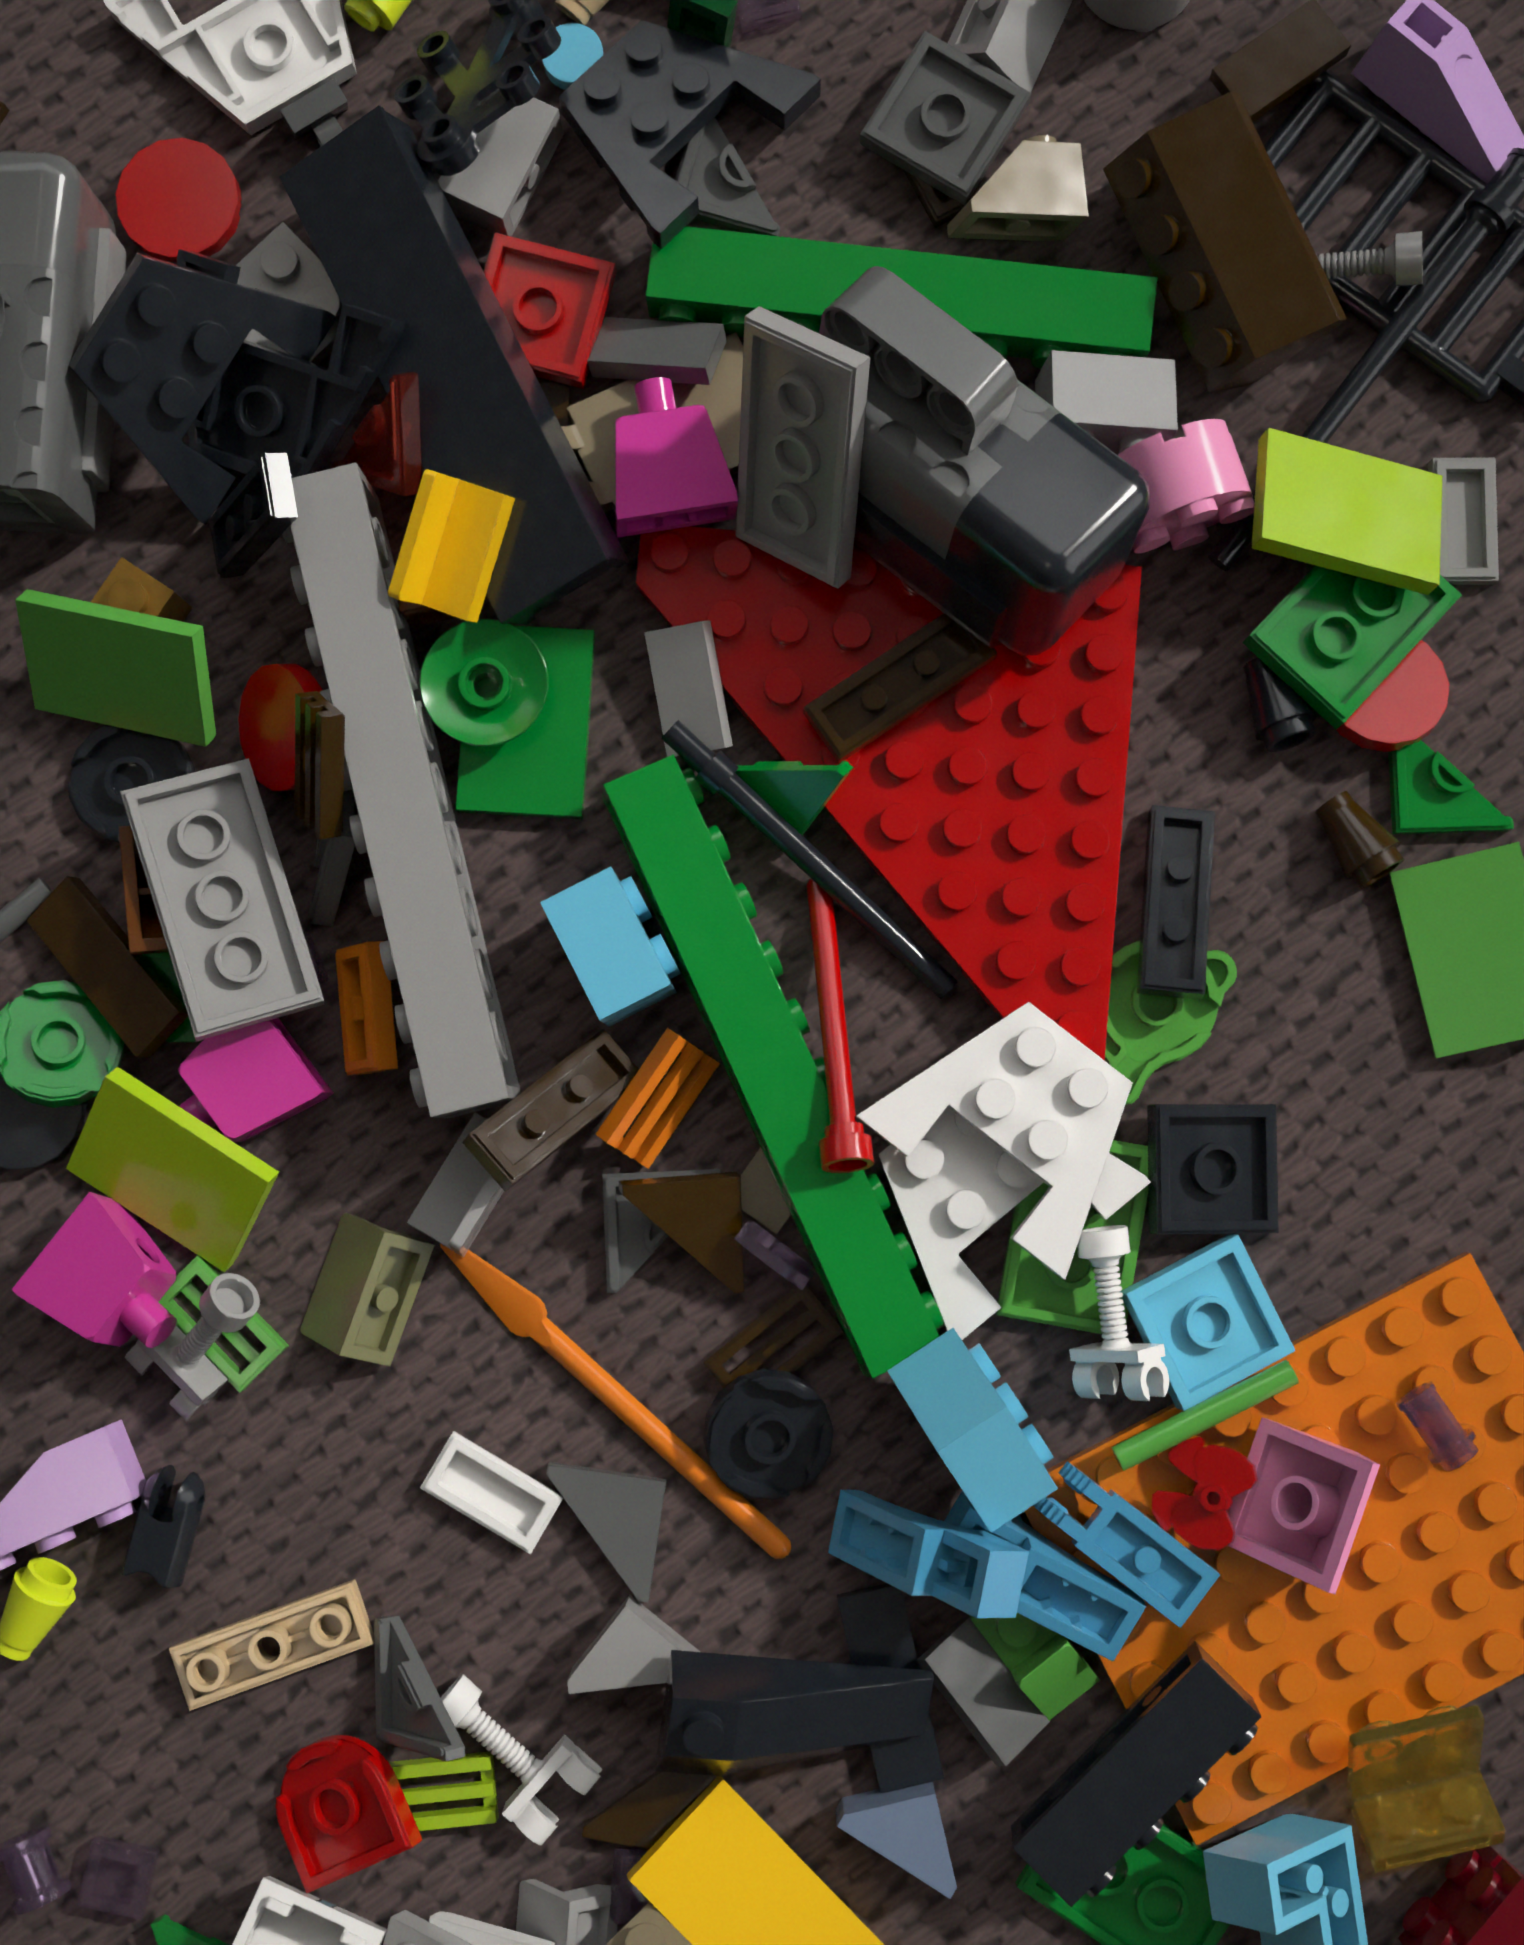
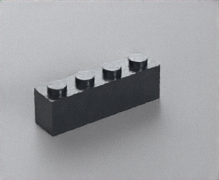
(1135, 1775)

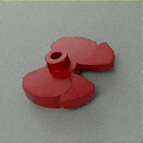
(1204, 1516)

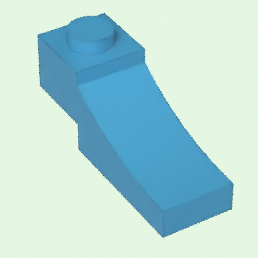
(929, 1555)
(1062, 1589)

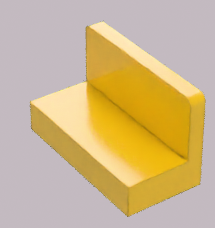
(450, 545)

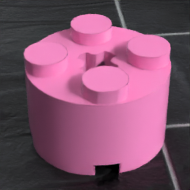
(1190, 484)

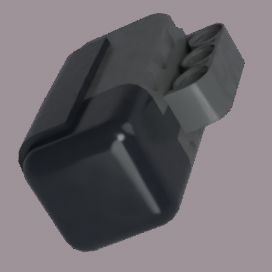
(977, 479)

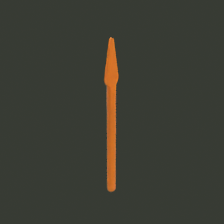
(527, 1316)

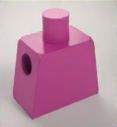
(669, 465)
(250, 1080)
(102, 1277)

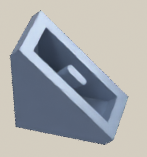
(904, 1829)

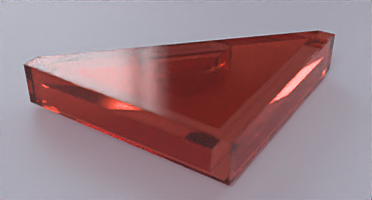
(390, 439)

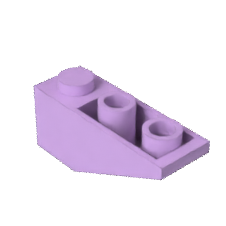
(1440, 83)
(69, 1485)

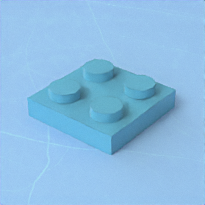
(1210, 1319)

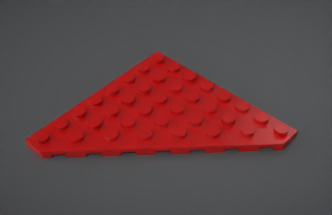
(977, 809)

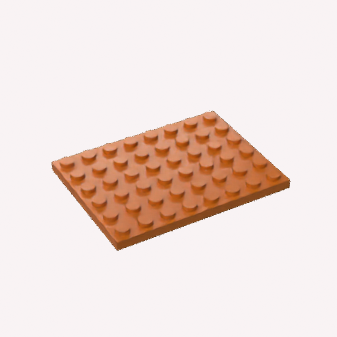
(1433, 1572)

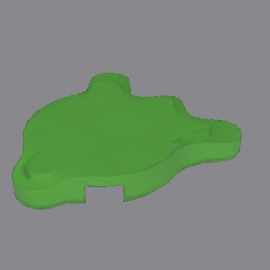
(1159, 1029)

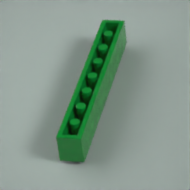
(1007, 304)

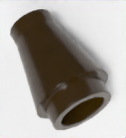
(1359, 841)

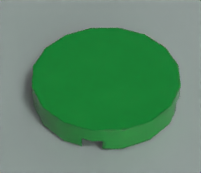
(56, 1045)

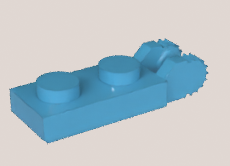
(1133, 1549)

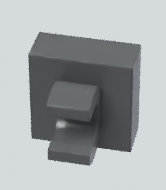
(316, 113)

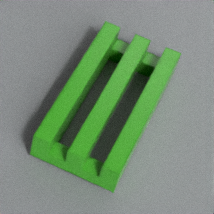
(263, 1331)

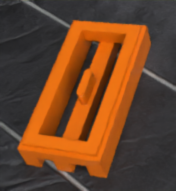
(365, 1010)
(664, 1102)

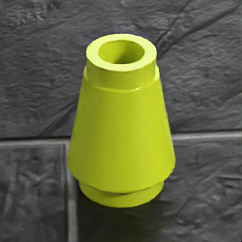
(34, 1605)

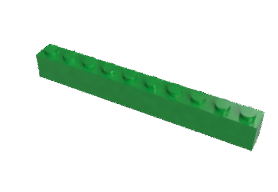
(769, 1062)

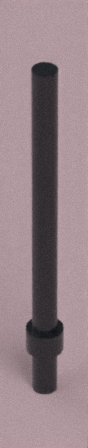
(718, 774)

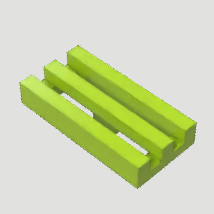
(450, 1792)

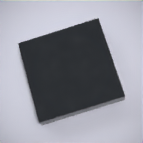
(1212, 1168)

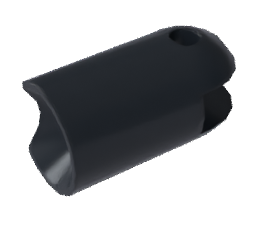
(164, 1535)

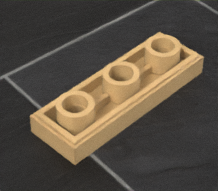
(306, 1630)

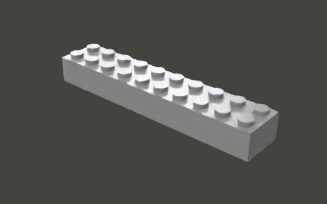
(400, 798)

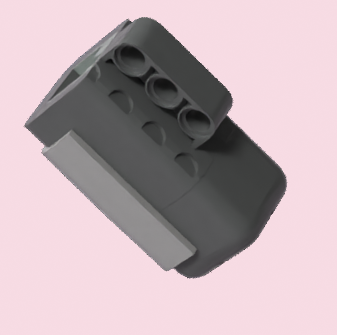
(54, 281)

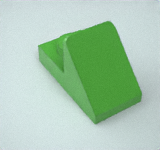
(1040, 1661)

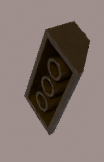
(1224, 243)

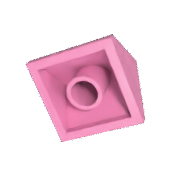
(1303, 1504)

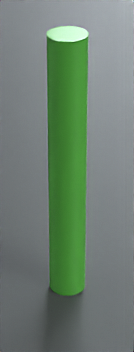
(1205, 1415)

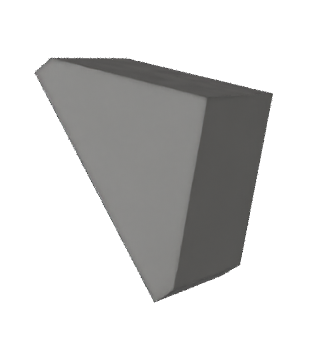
(627, 1652)

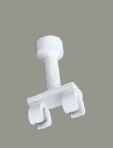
(1095, 1362)
(566, 1758)

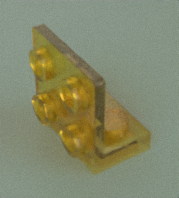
(1421, 1788)

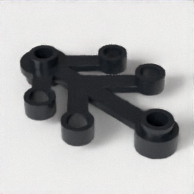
(450, 138)

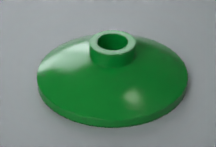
(467, 656)

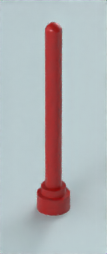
(845, 1143)

